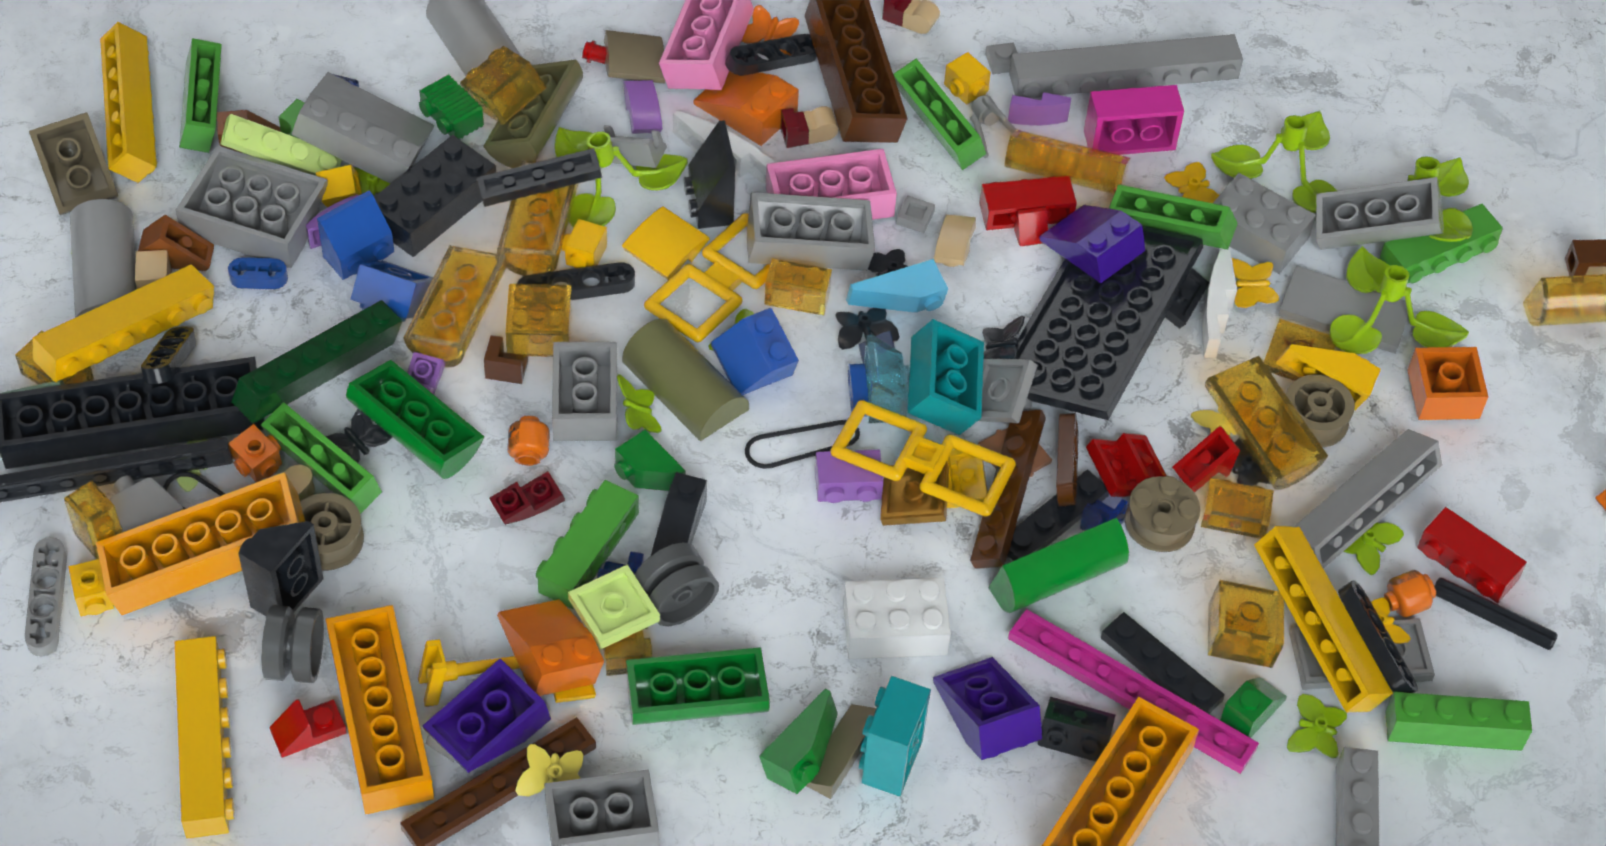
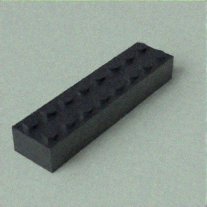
(121, 414)

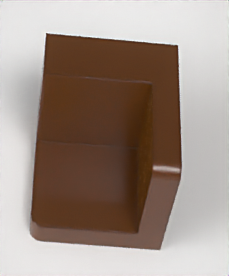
(1585, 254)
(503, 365)

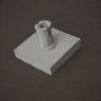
(1006, 389)

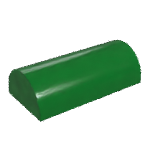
(415, 418)
(1060, 566)
(697, 686)

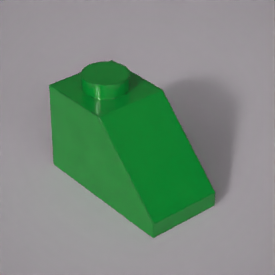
(646, 463)
(1252, 706)

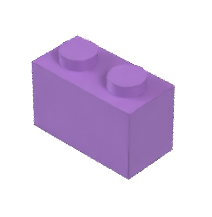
(846, 482)

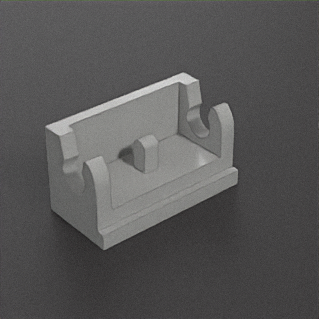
(638, 150)

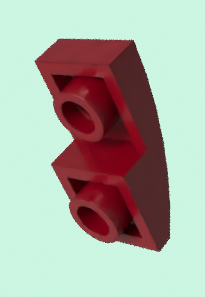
(531, 499)

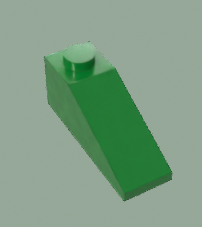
(800, 749)

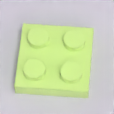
(614, 606)

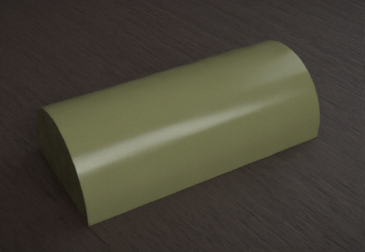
(532, 126)
(683, 379)

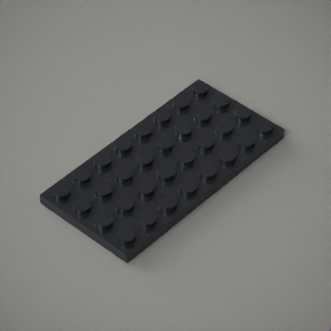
(1096, 333)

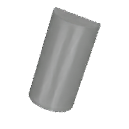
(468, 30)
(1379, 213)
(101, 253)

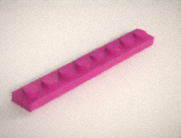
(1125, 686)

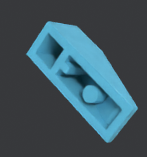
(906, 289)

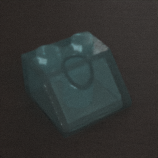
(886, 377)

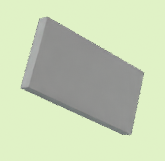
(1320, 299)
(1414, 653)

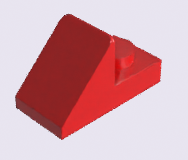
(1209, 457)
(302, 729)

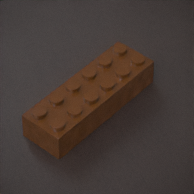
(856, 70)

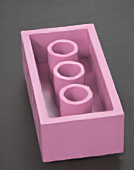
(703, 42)
(845, 176)

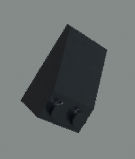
(712, 181)

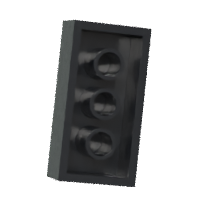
(433, 194)

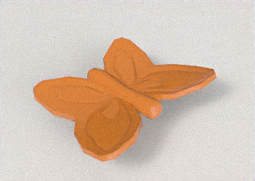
(768, 28)

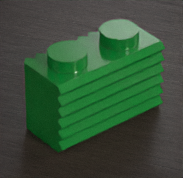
(451, 107)

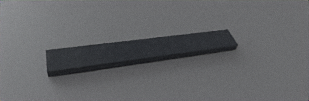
(110, 469)

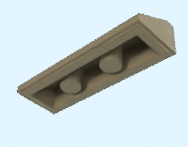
(841, 750)

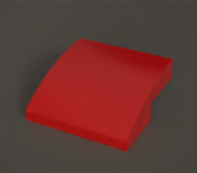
(1124, 462)

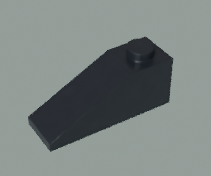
(681, 511)

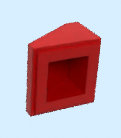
(1031, 225)

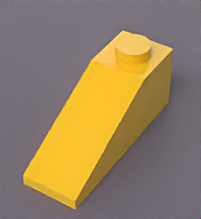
(1348, 368)

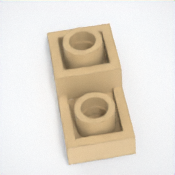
(954, 240)

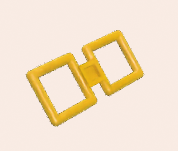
(719, 279)
(923, 457)

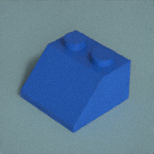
(354, 235)
(394, 285)
(755, 352)

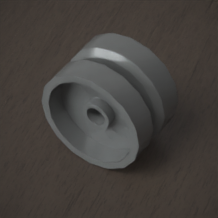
(677, 583)
(292, 644)

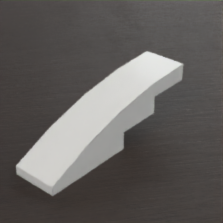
(747, 158)
(1218, 300)

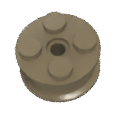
(1323, 406)
(1162, 514)
(336, 528)

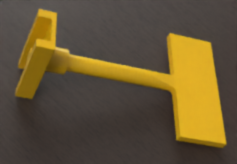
(436, 671)

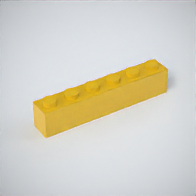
(128, 103)
(122, 323)
(1323, 619)
(202, 738)

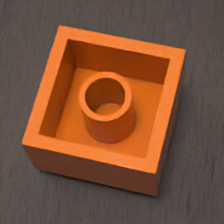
(1447, 383)

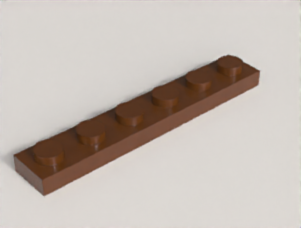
(998, 529)
(489, 789)

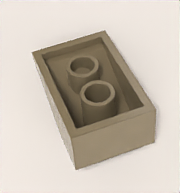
(73, 162)

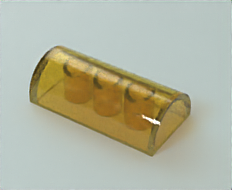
(1059, 158)
(536, 229)
(1567, 300)
(455, 303)
(1266, 423)

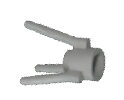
(987, 113)

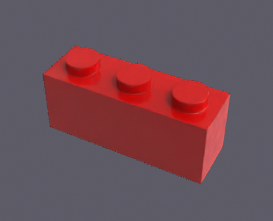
(1003, 199)
(1471, 555)

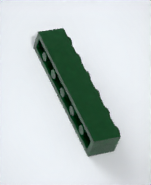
(316, 361)

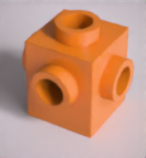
(255, 454)

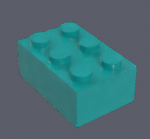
(946, 377)
(894, 735)

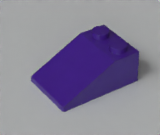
(1097, 240)
(989, 708)
(488, 718)

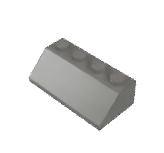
(810, 231)

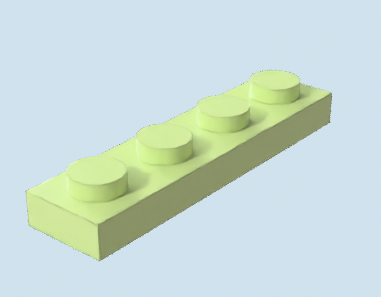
(275, 146)

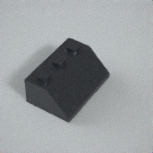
(281, 566)

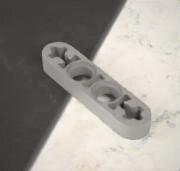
(45, 596)

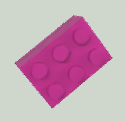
(1134, 120)

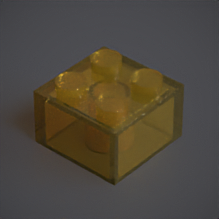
(503, 84)
(537, 318)
(1245, 624)

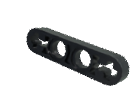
(745, 61)
(576, 277)
(168, 355)
(1377, 638)

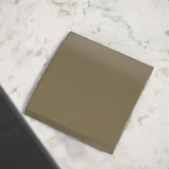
(633, 56)

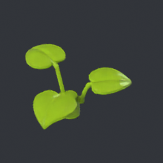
(1297, 134)
(1452, 182)
(602, 209)
(1369, 274)

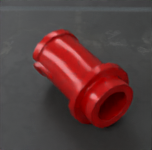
(594, 52)

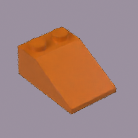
(750, 104)
(551, 647)

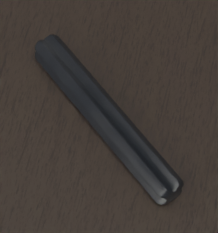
(1495, 613)

